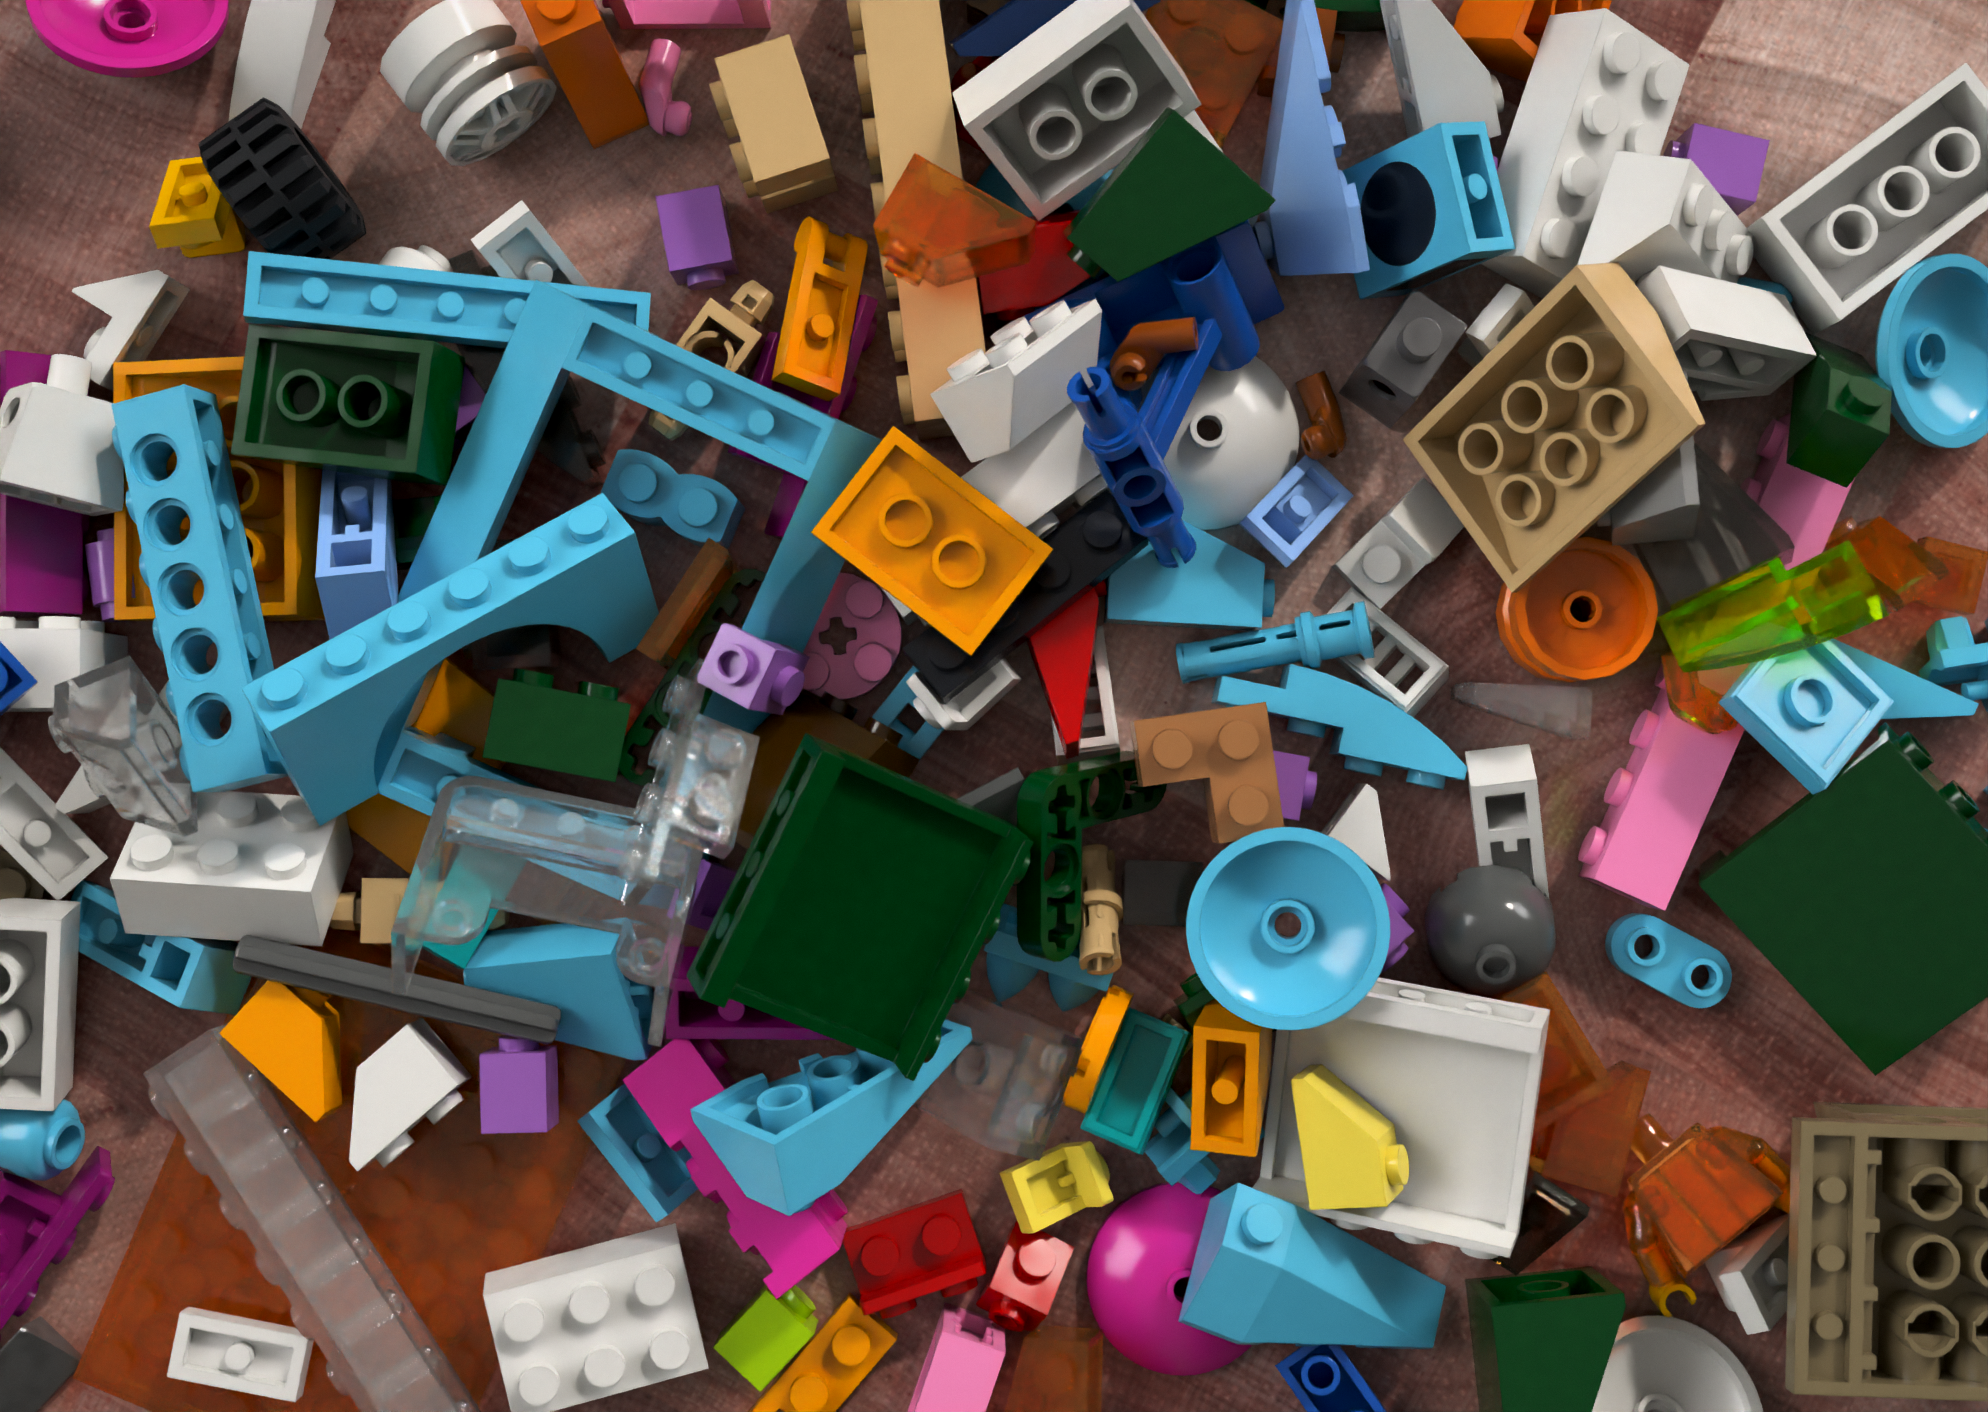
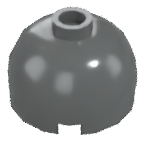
(1490, 930)

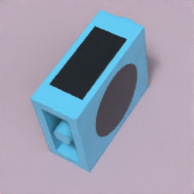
(1429, 209)

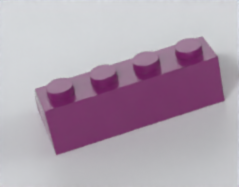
(38, 542)

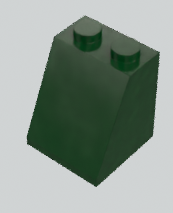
(1542, 1338)

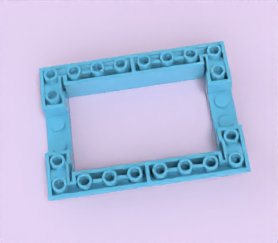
(567, 336)

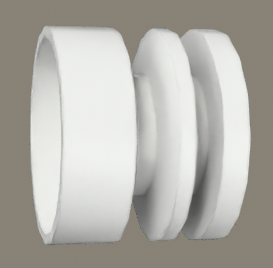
(467, 79)

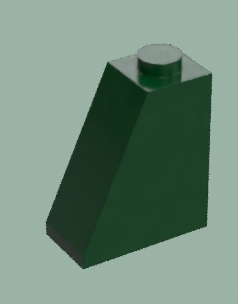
(1162, 201)

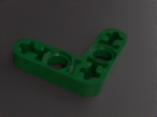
(1053, 925)

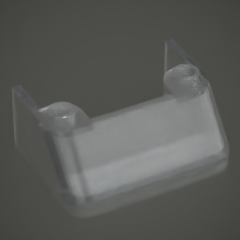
(548, 861)

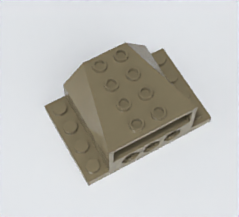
(1888, 1252)

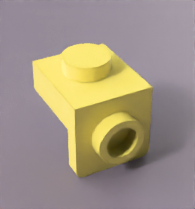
(1057, 1185)

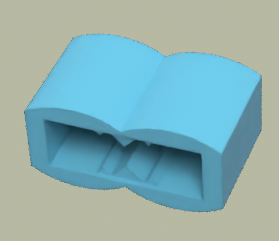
(659, 496)

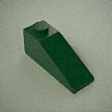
(1837, 413)

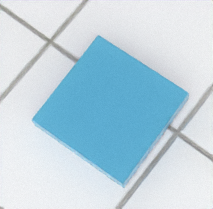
(1808, 710)

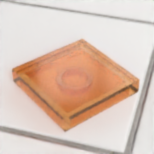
(687, 604)

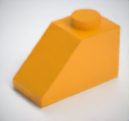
(294, 1043)
(1228, 1082)

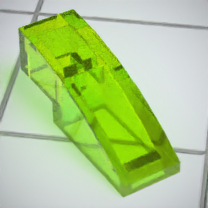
(1774, 611)

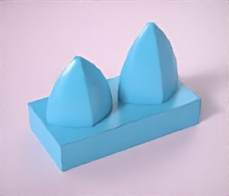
(1013, 969)

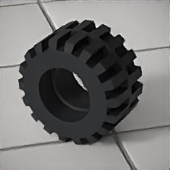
(281, 184)

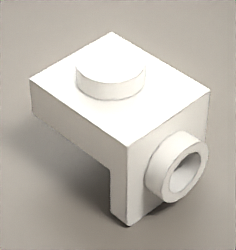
(969, 704)

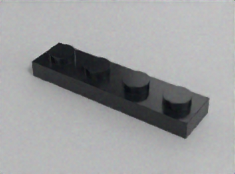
(1083, 555)

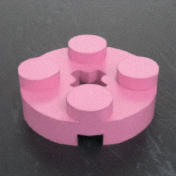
(869, 656)

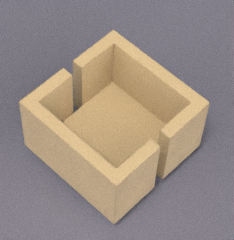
(771, 111)

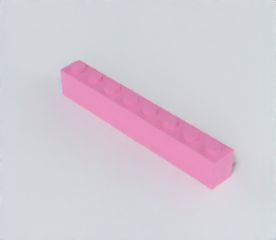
(1674, 766)

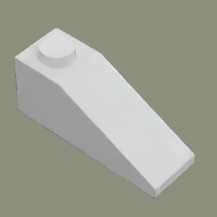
(1437, 70)
(1507, 810)

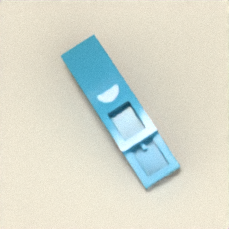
(1364, 725)

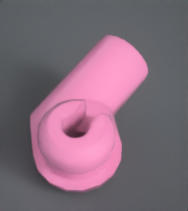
(656, 90)

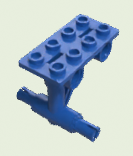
(1227, 292)

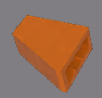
(587, 67)

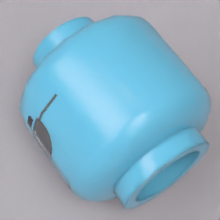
(40, 1142)

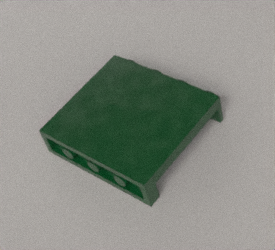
(1870, 899)
(860, 906)

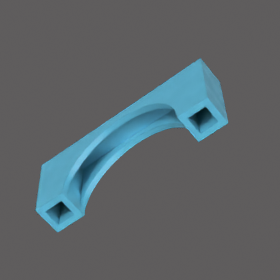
(335, 699)

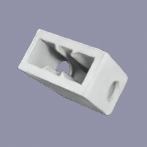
(61, 443)

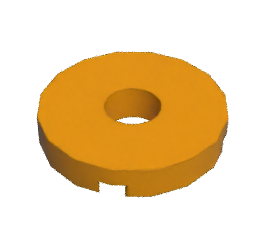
(1097, 1048)

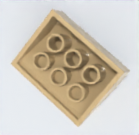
(1558, 421)

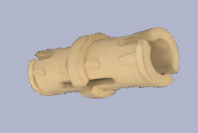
(1099, 912)

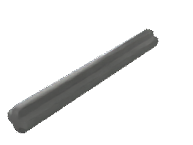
(373, 985)

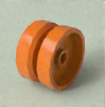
(1615, 607)

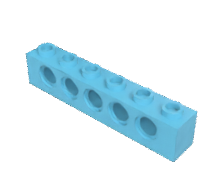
(218, 553)

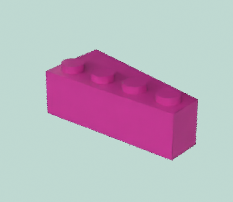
(666, 1090)

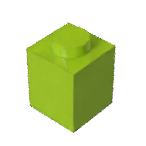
(767, 1334)

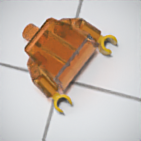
(1695, 1198)

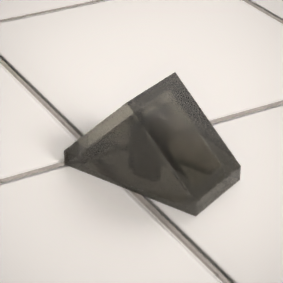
(1546, 1217)

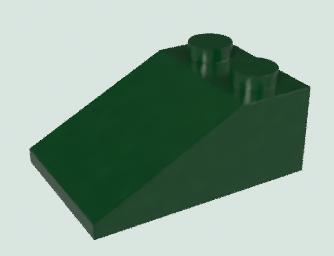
(349, 403)

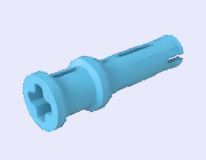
(1306, 640)

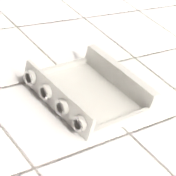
(1463, 1101)

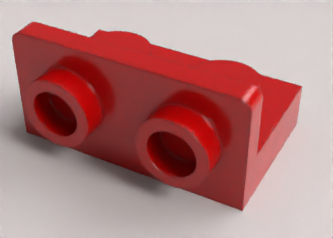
(915, 1254)

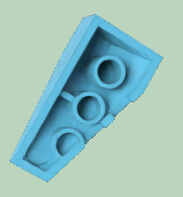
(814, 1127)
(1295, 1279)

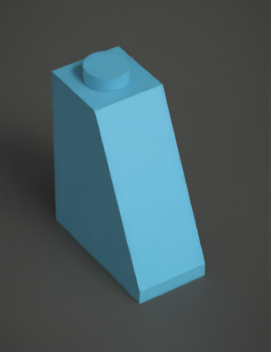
(1211, 591)
(577, 974)

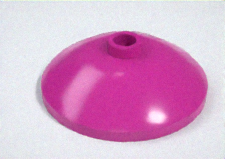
(129, 35)
(1132, 1279)

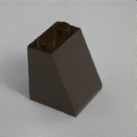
(828, 721)

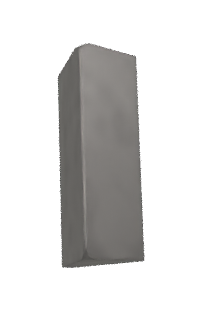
(34, 1366)

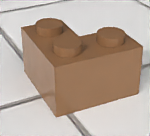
(1227, 750)

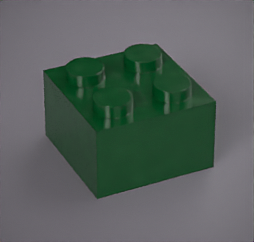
(556, 727)

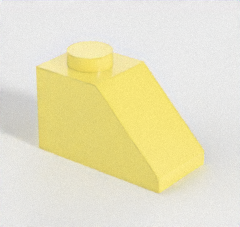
(1345, 1145)

